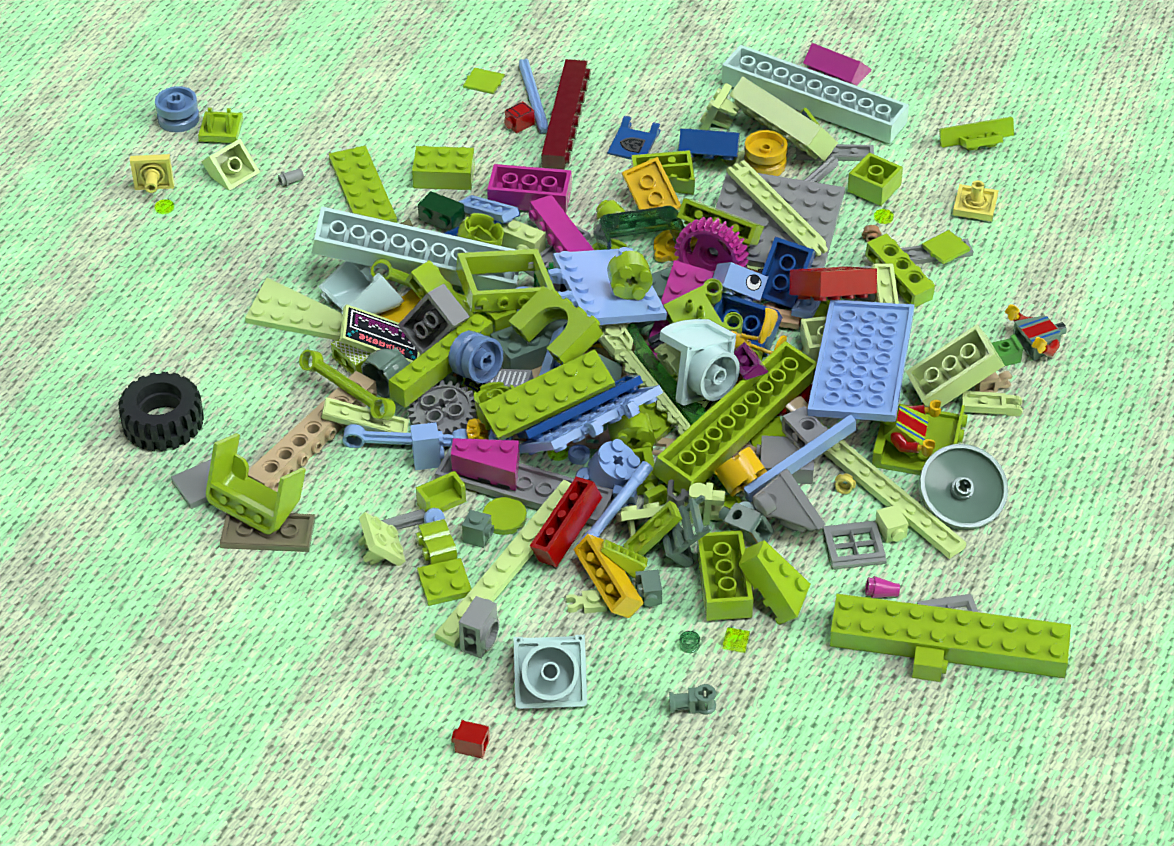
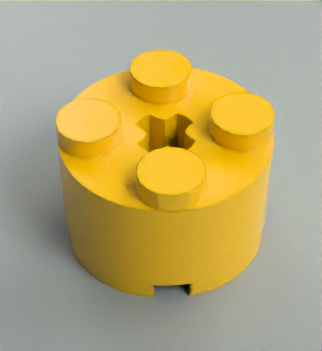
(740, 471)

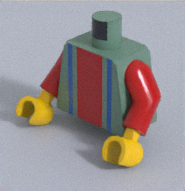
(1036, 334)

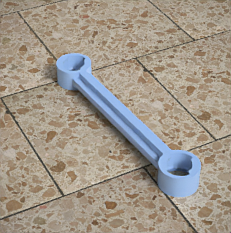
(363, 436)

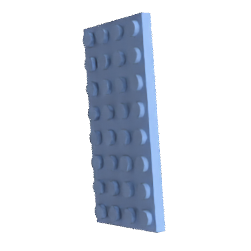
(861, 360)

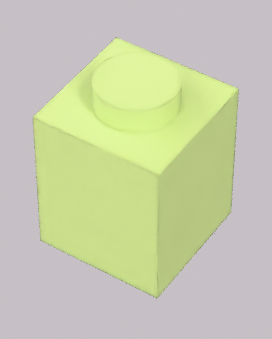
(891, 524)

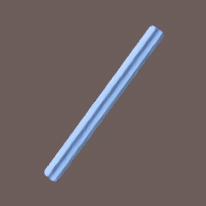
(533, 95)

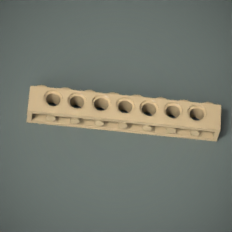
(305, 439)

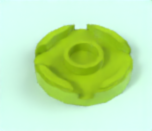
(506, 515)

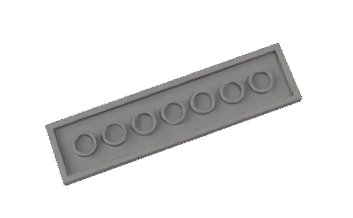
(532, 488)

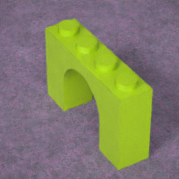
(549, 306)

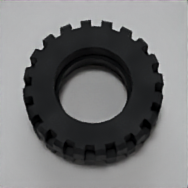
(164, 429)

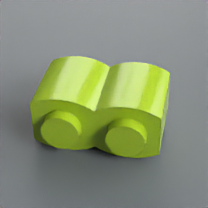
(436, 542)

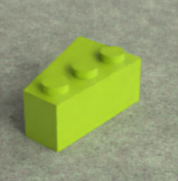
(676, 166)

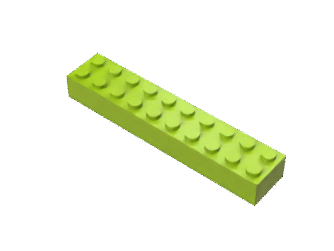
(735, 419)
(963, 635)

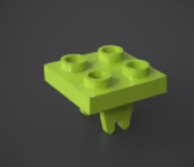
(220, 126)

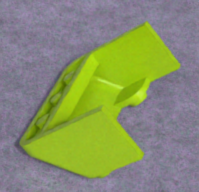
(246, 498)

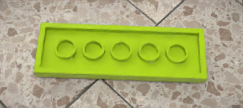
(361, 184)
(547, 395)

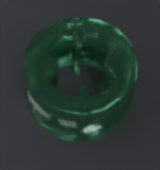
(684, 639)

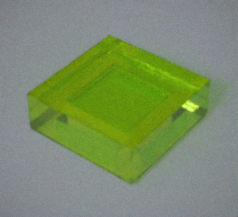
(736, 640)

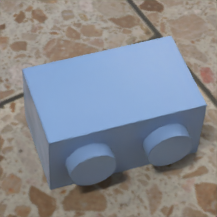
(426, 447)

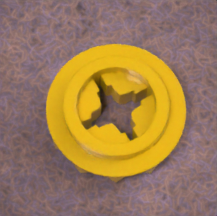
(476, 430)

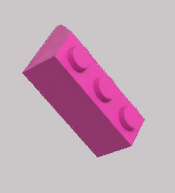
(835, 64)

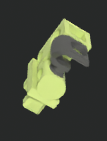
(708, 508)

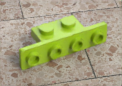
(977, 134)

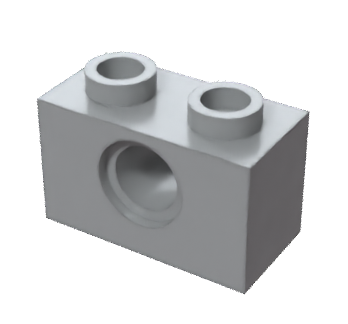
(801, 427)

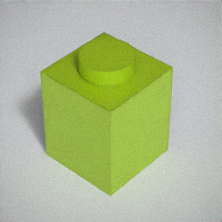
(929, 664)

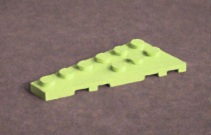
(293, 312)

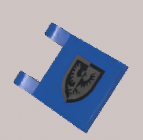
(631, 141)

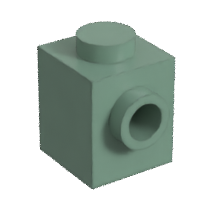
(477, 528)

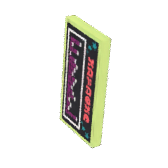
(374, 333)

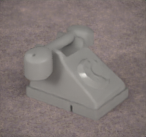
(788, 503)

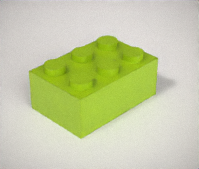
(443, 168)

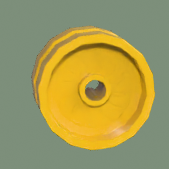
(766, 152)

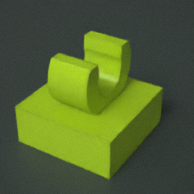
(655, 494)

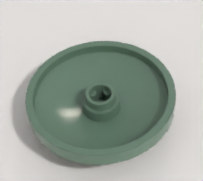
(976, 474)

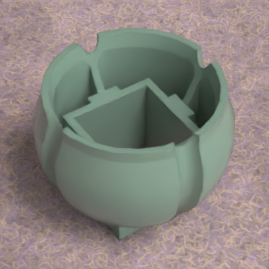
(382, 366)

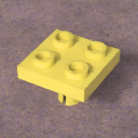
(152, 172)
(975, 201)

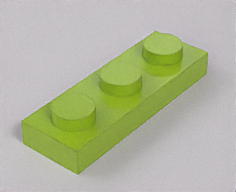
(654, 529)

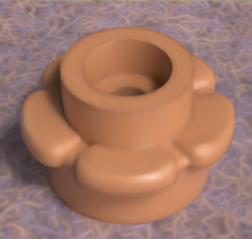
(871, 232)

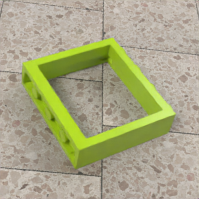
(500, 262)

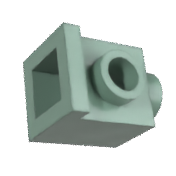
(649, 587)

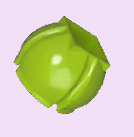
(482, 229)

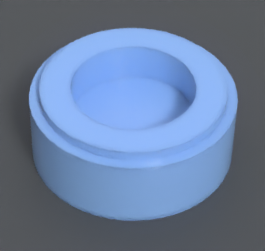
(579, 454)

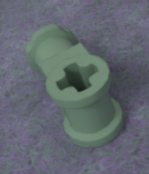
(694, 700)

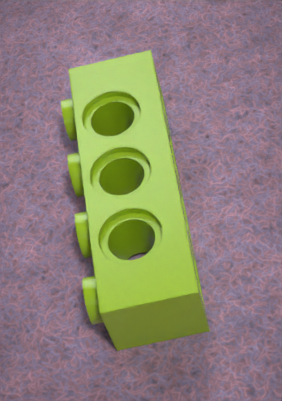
(909, 278)

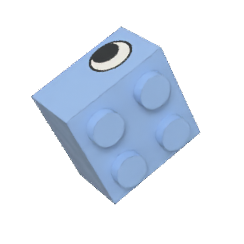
(740, 281)

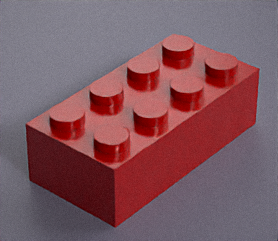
(833, 282)

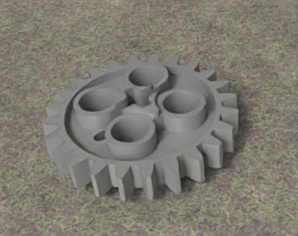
(446, 405)

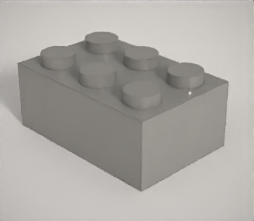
(433, 319)

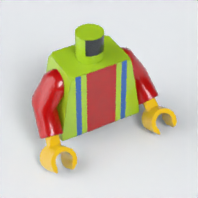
(910, 429)

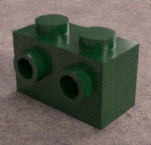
(441, 211)

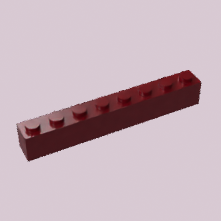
(565, 114)

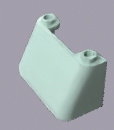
(356, 287)

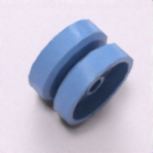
(177, 109)
(476, 356)

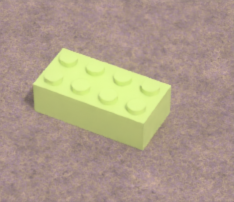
(955, 367)

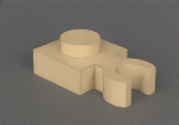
(994, 382)

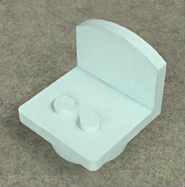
(706, 361)
(550, 672)

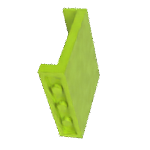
(942, 429)

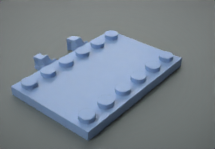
(589, 288)
(592, 422)

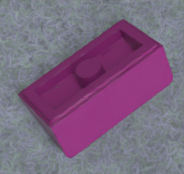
(749, 362)

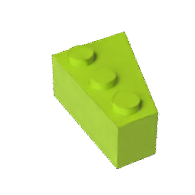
(776, 580)

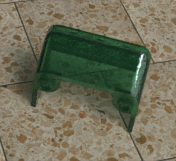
(636, 223)

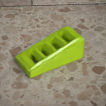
(624, 558)

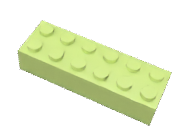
(783, 119)

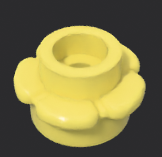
(842, 487)

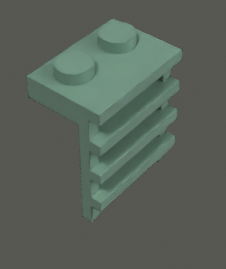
(679, 539)

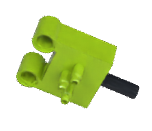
(698, 305)

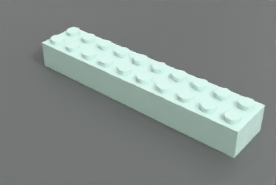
(819, 93)
(406, 247)

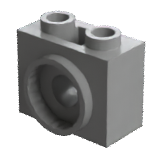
(479, 627)

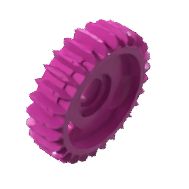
(710, 235)

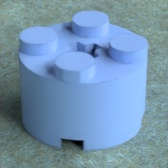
(613, 464)

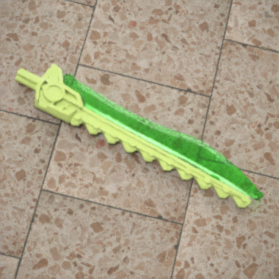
(618, 343)

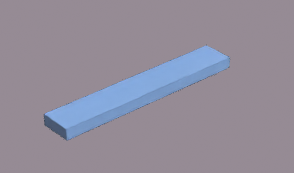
(803, 455)

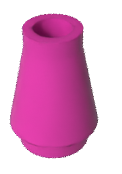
(878, 588)

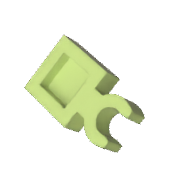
(590, 601)

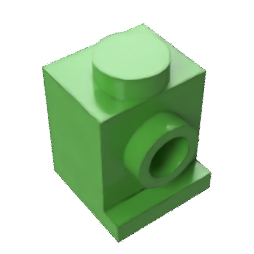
(1009, 350)

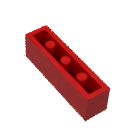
(566, 521)

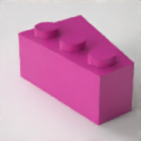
(487, 459)

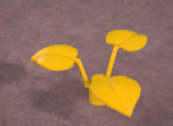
(769, 323)

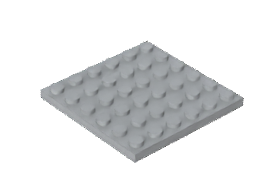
(813, 201)

